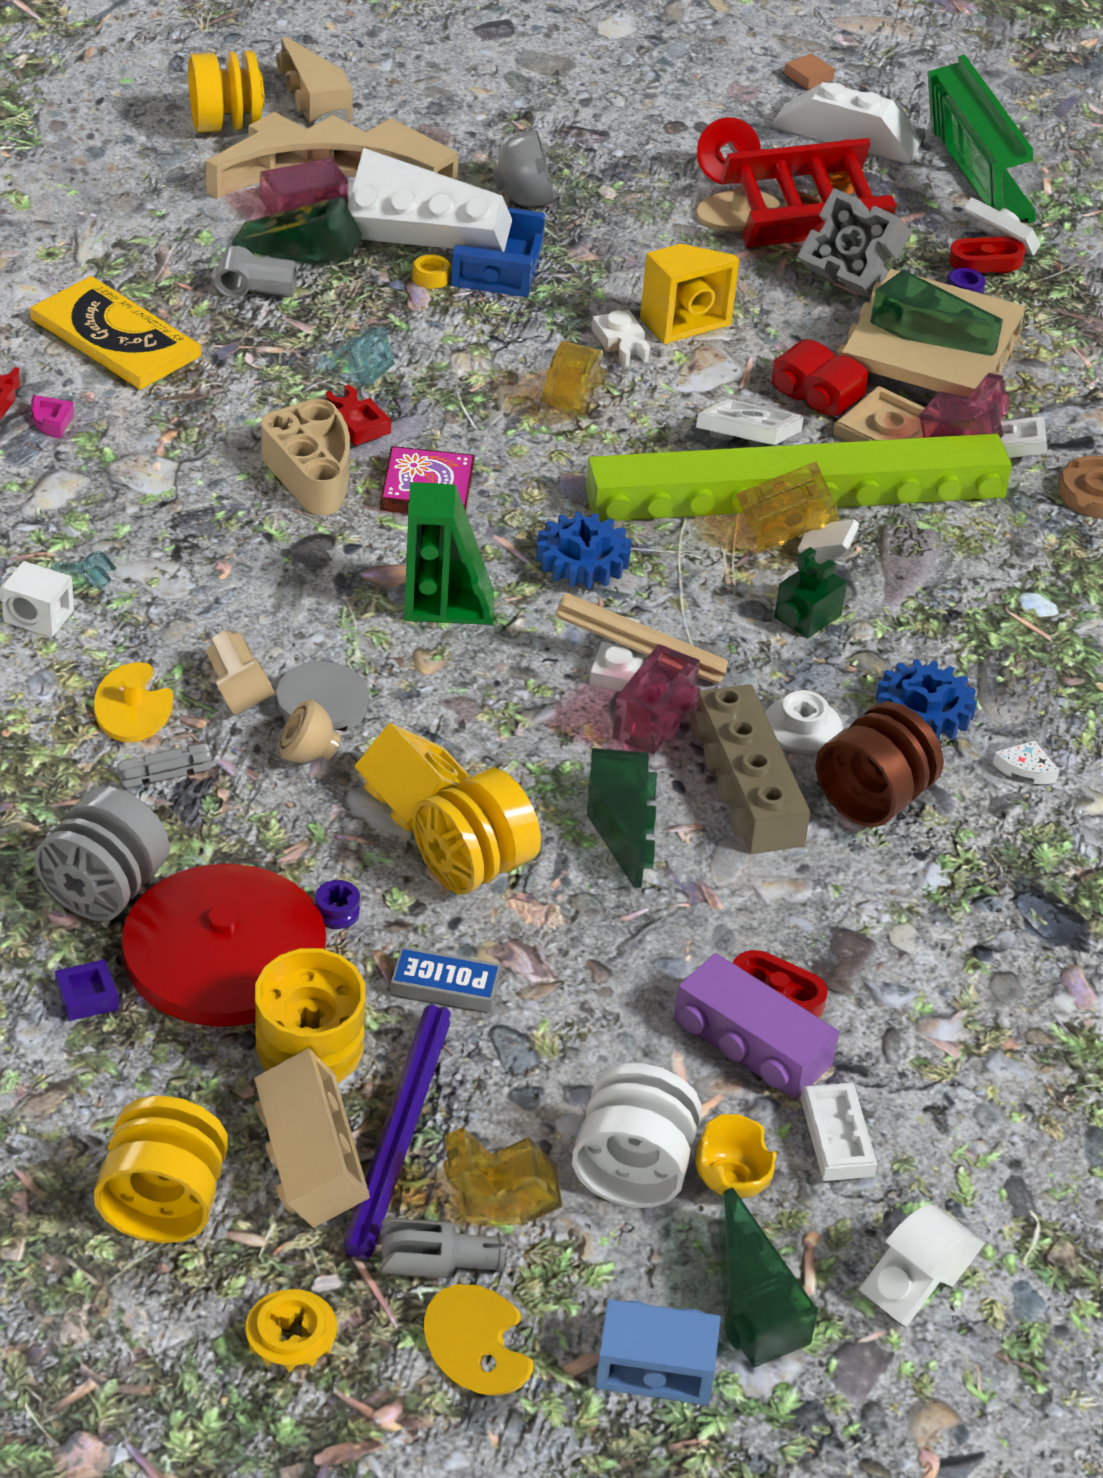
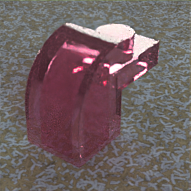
(971, 415)

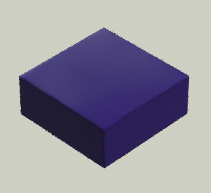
(87, 990)

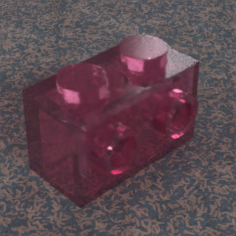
(656, 699)

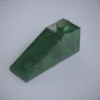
(304, 234)
(933, 316)
(762, 1299)

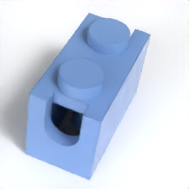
(658, 1351)

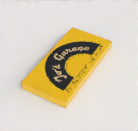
(115, 332)

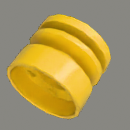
(224, 90)
(476, 830)
(311, 1003)
(161, 1169)

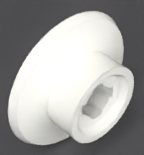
(803, 722)

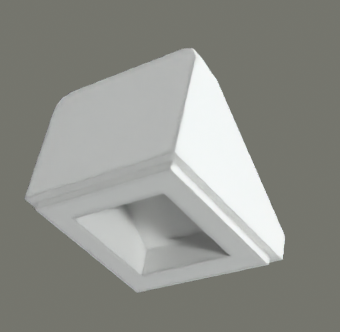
(831, 540)

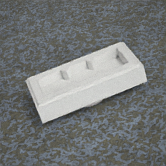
(1001, 224)
(1024, 437)
(838, 1131)

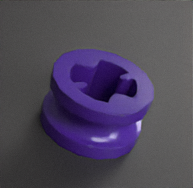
(341, 892)

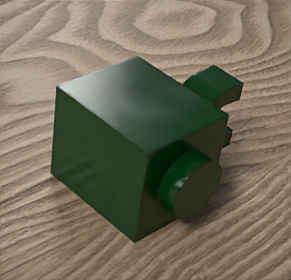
(810, 596)

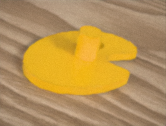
(135, 711)
(467, 1325)

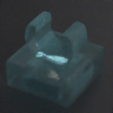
(369, 355)

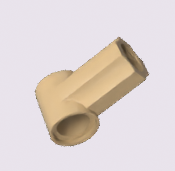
(238, 673)

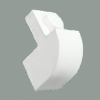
(922, 1253)

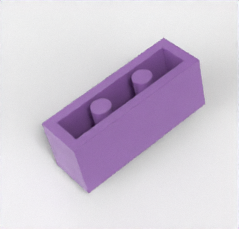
(755, 1025)

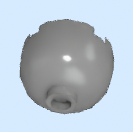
(524, 171)

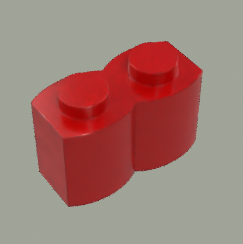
(819, 377)

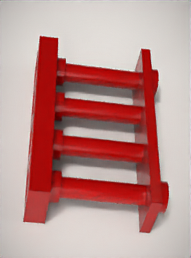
(796, 220)

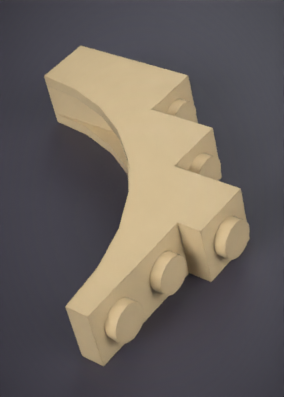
(281, 143)

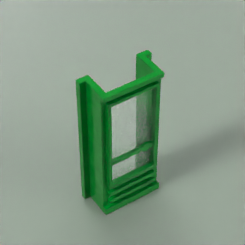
(979, 135)

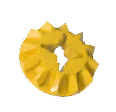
(285, 1310)

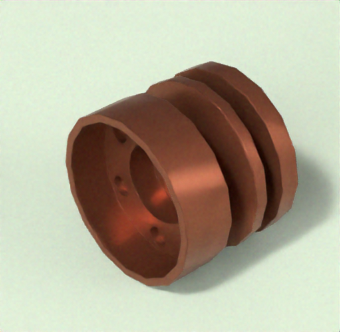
(879, 764)

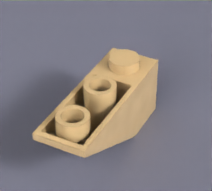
(313, 81)

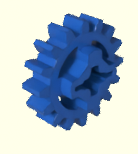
(583, 550)
(932, 693)

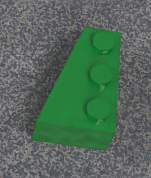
(443, 561)

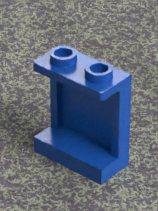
(505, 271)

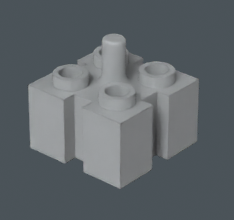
(853, 243)

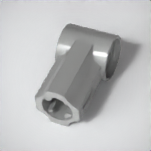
(254, 274)

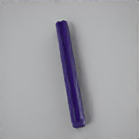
(397, 1132)

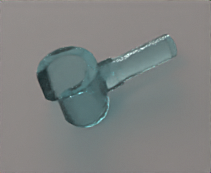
(94, 566)

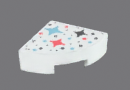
(1027, 761)

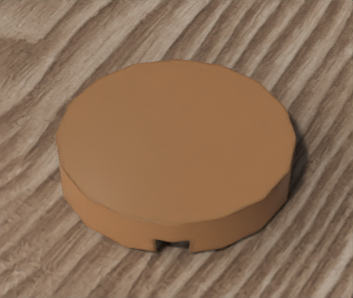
(1082, 485)

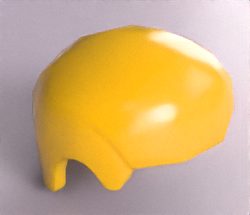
(734, 1156)

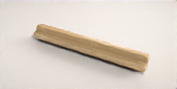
(634, 634)

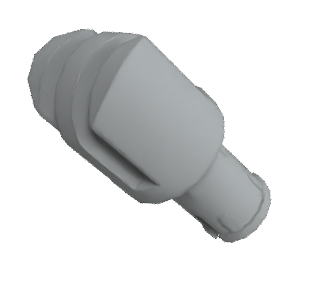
(435, 1249)

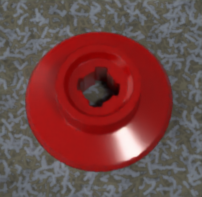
(724, 131)

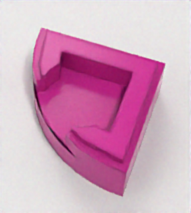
(51, 414)

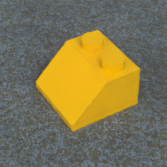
(688, 291)
(407, 770)

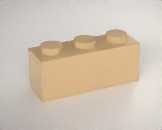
(310, 1139)

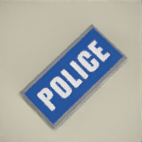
(445, 979)

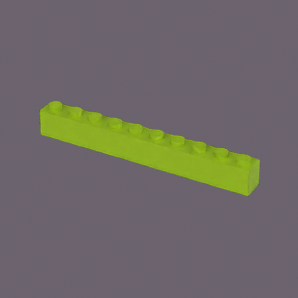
(854, 472)

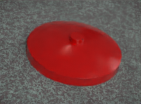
(208, 934)

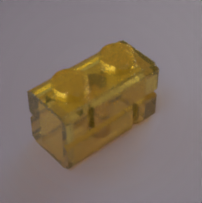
(788, 506)

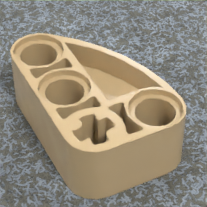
(309, 453)

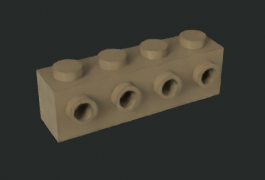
(750, 769)

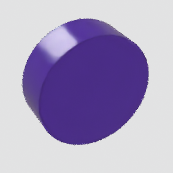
(967, 279)

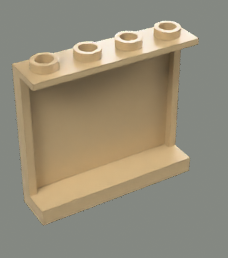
(929, 364)

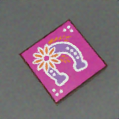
(424, 466)

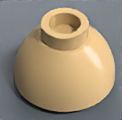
(308, 734)

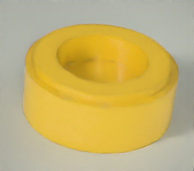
(431, 271)

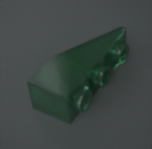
(619, 807)

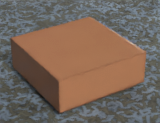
(809, 71)

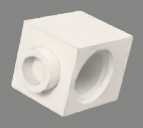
(37, 598)

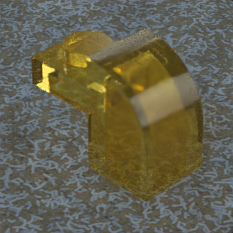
(573, 377)
(501, 1186)

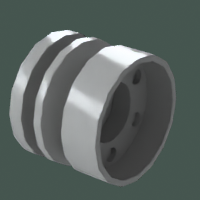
(102, 853)

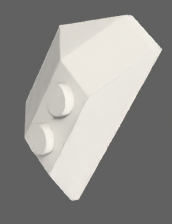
(839, 113)

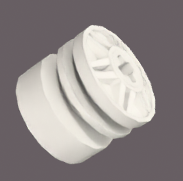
(637, 1135)

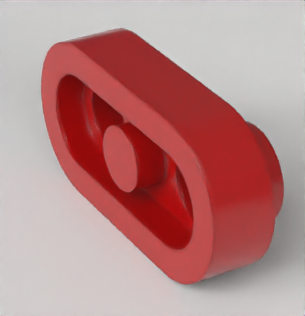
(987, 254)
(786, 978)

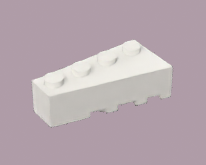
(424, 208)

